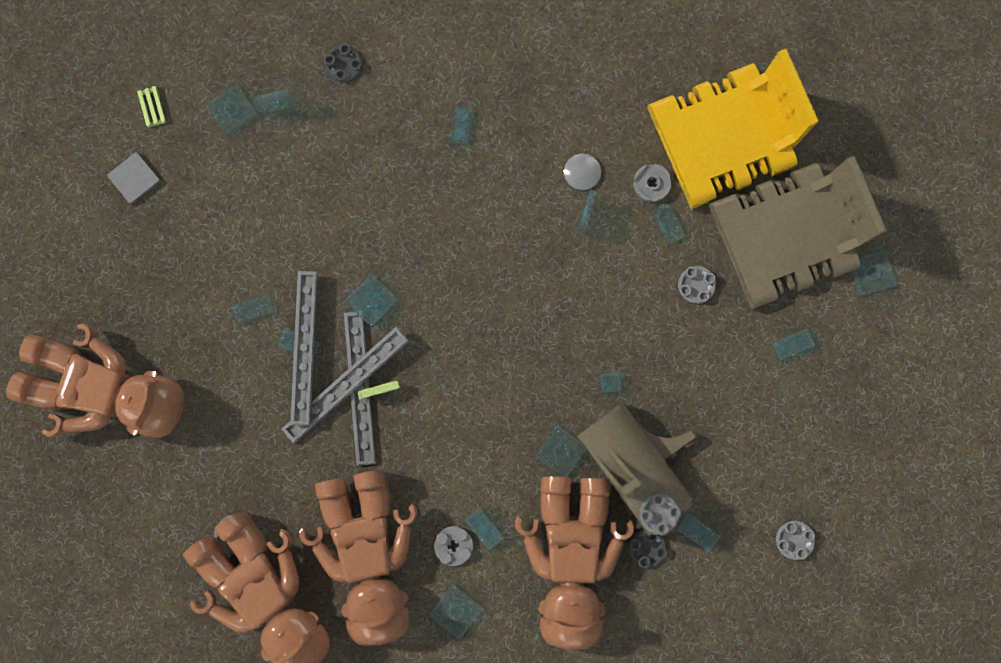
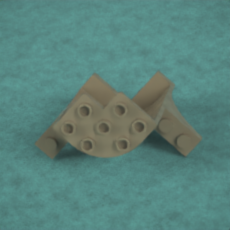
(636, 459)

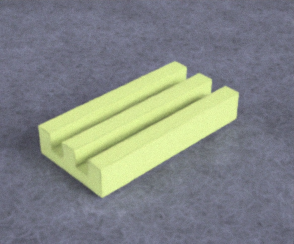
(147, 91)
(378, 389)

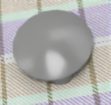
(582, 172)
(697, 284)
(659, 514)
(795, 540)

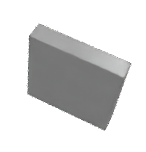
(133, 178)

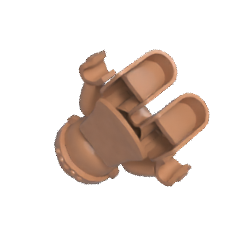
(143, 403)
(362, 543)
(258, 591)
(572, 609)

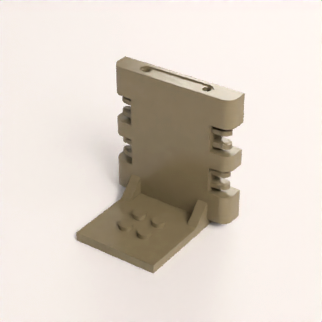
(793, 231)

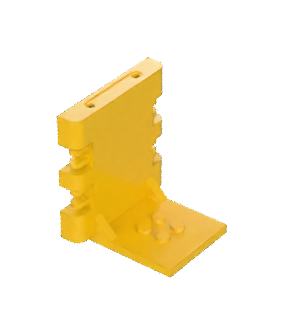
(732, 130)

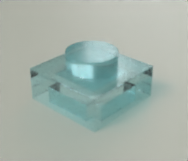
(610, 382)

